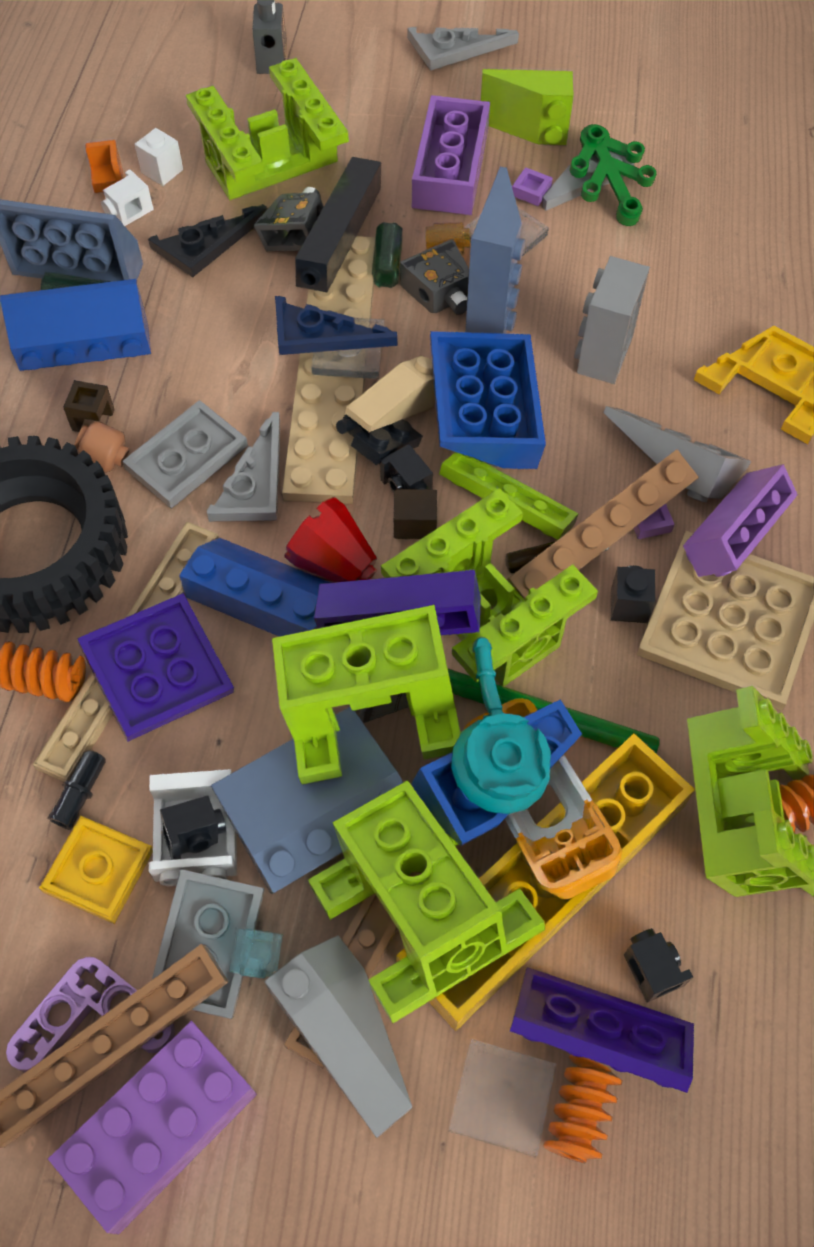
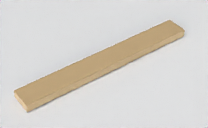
(90, 710)

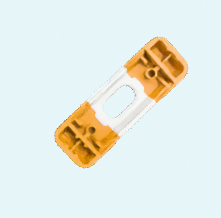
(579, 848)

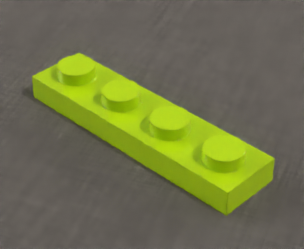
(483, 479)

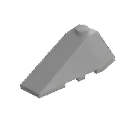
(713, 465)
(339, 1019)

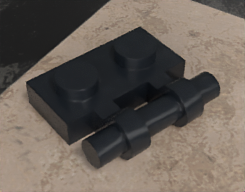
(382, 441)

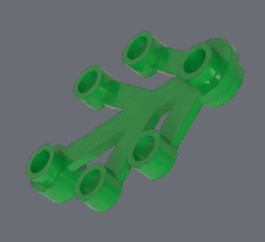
(597, 140)

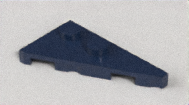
(322, 331)

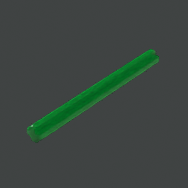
(590, 726)

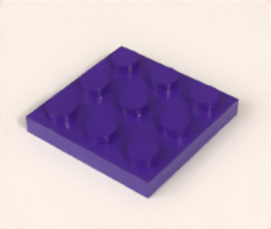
(155, 666)

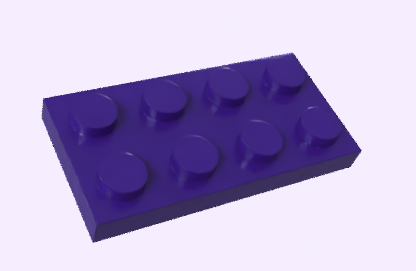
(605, 1029)

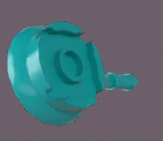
(500, 758)

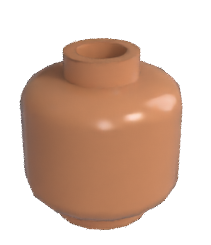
(103, 445)

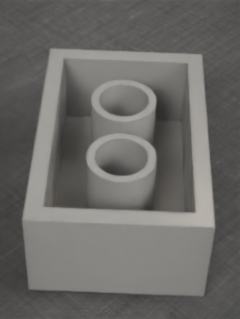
(610, 318)

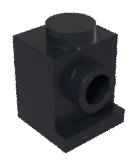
(406, 470)
(191, 826)
(655, 965)

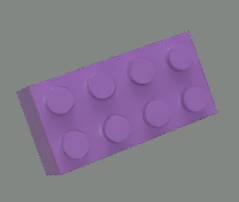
(450, 155)
(152, 1129)

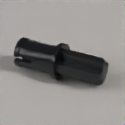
(77, 790)

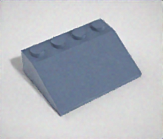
(67, 242)
(494, 260)
(289, 823)

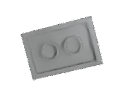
(185, 454)
(206, 913)

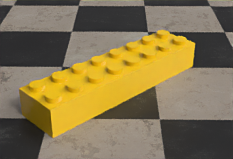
(637, 798)

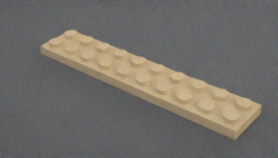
(319, 457)

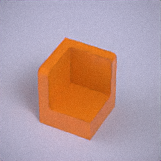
(104, 164)

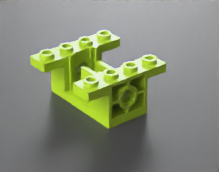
(269, 151)
(517, 628)
(363, 667)
(741, 810)
(442, 915)

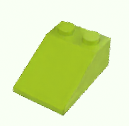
(530, 103)

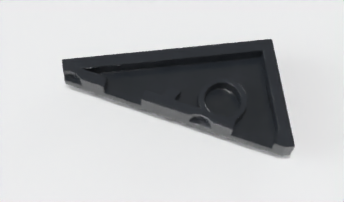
(205, 241)

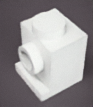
(127, 199)

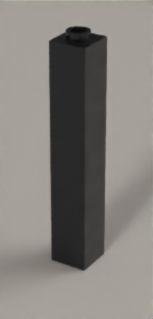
(338, 225)

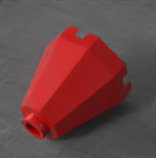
(332, 545)

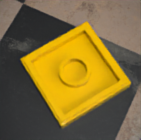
(97, 869)

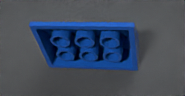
(488, 397)

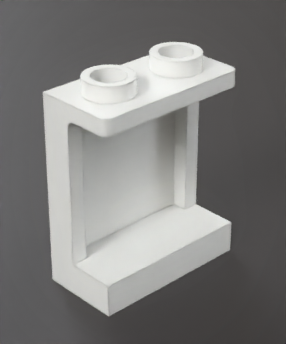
(177, 788)

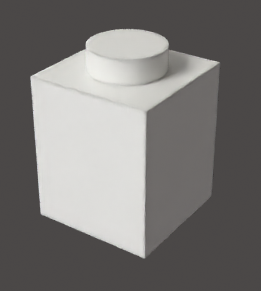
(159, 156)

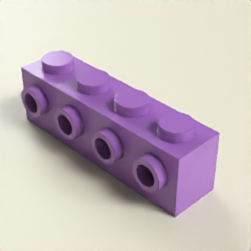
(740, 521)

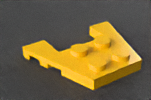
(777, 364)

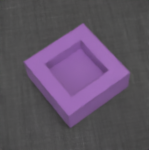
(531, 186)
(656, 524)

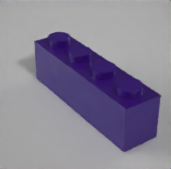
(452, 593)

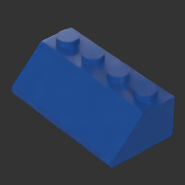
(76, 324)
(251, 587)

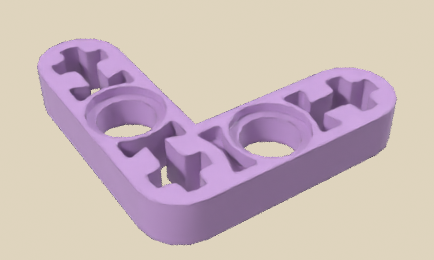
(81, 1003)

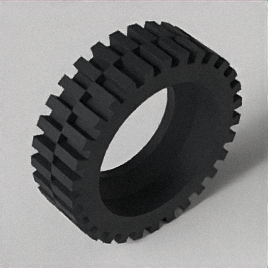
(80, 486)

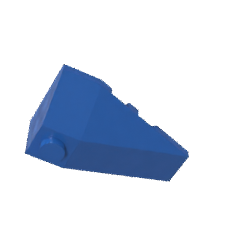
(450, 806)

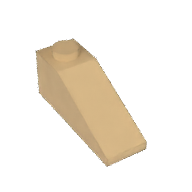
(396, 396)

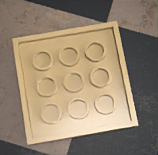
(733, 626)

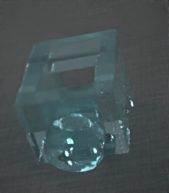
(255, 952)

